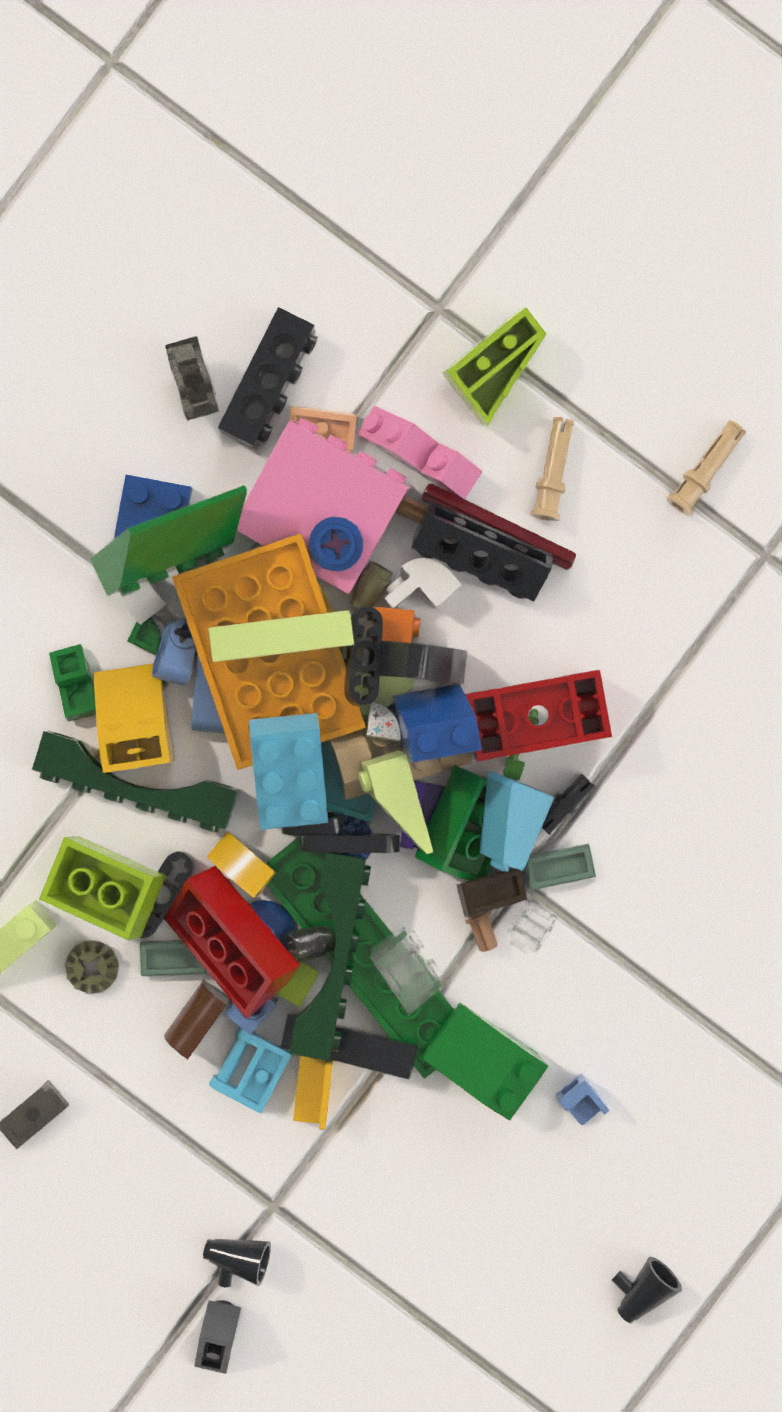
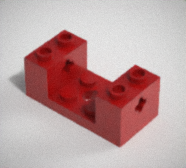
(573, 706)

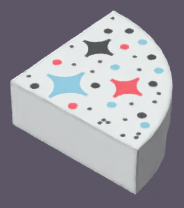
(382, 724)

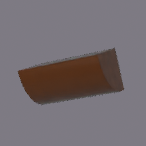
(195, 1019)

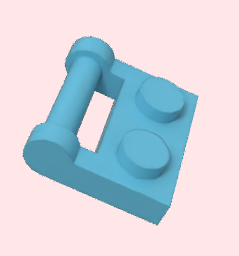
(260, 1074)

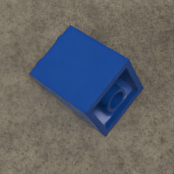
(436, 723)

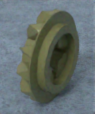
(107, 966)

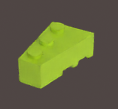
(493, 365)

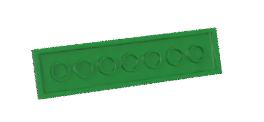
(300, 893)

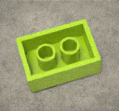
(102, 887)

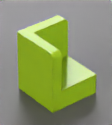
(299, 984)

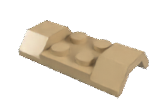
(356, 748)

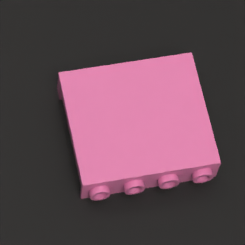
(317, 480)

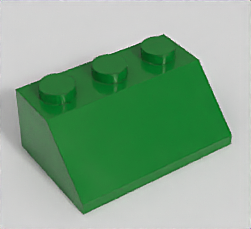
(457, 827)

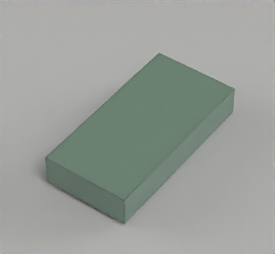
(560, 866)
(168, 958)

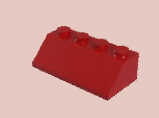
(230, 940)

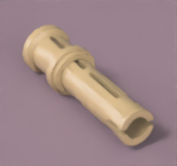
(698, 480)
(551, 484)

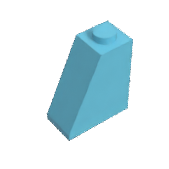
(511, 821)

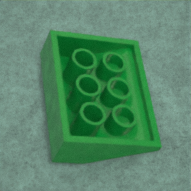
(170, 543)

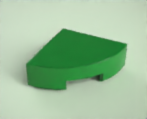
(146, 636)

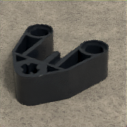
(422, 662)

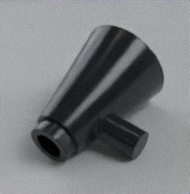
(238, 1257)
(649, 1290)

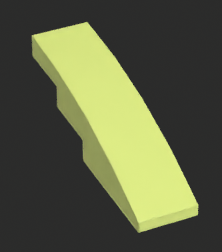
(281, 636)

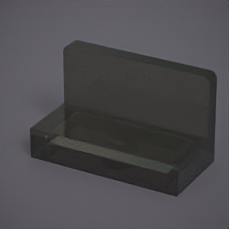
(32, 1114)

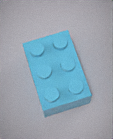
(288, 771)

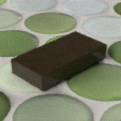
(491, 892)

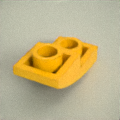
(241, 864)

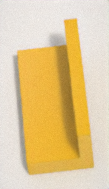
(313, 1091)

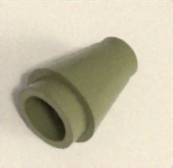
(371, 585)

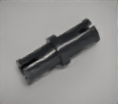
(567, 802)

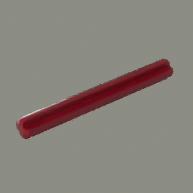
(561, 556)

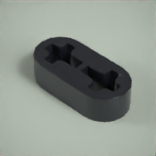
(335, 826)

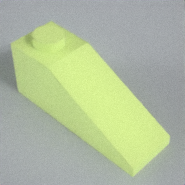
(393, 788)
(23, 933)

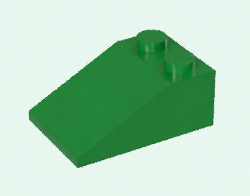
(485, 1061)

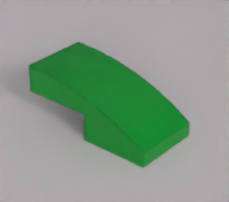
(74, 682)

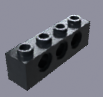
(282, 329)
(475, 536)

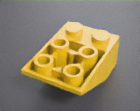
(131, 719)

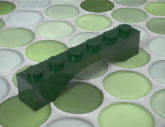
(70, 760)
(315, 1025)

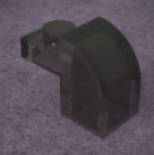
(192, 378)

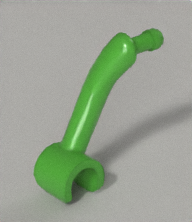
(513, 767)

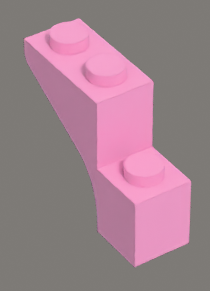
(420, 451)

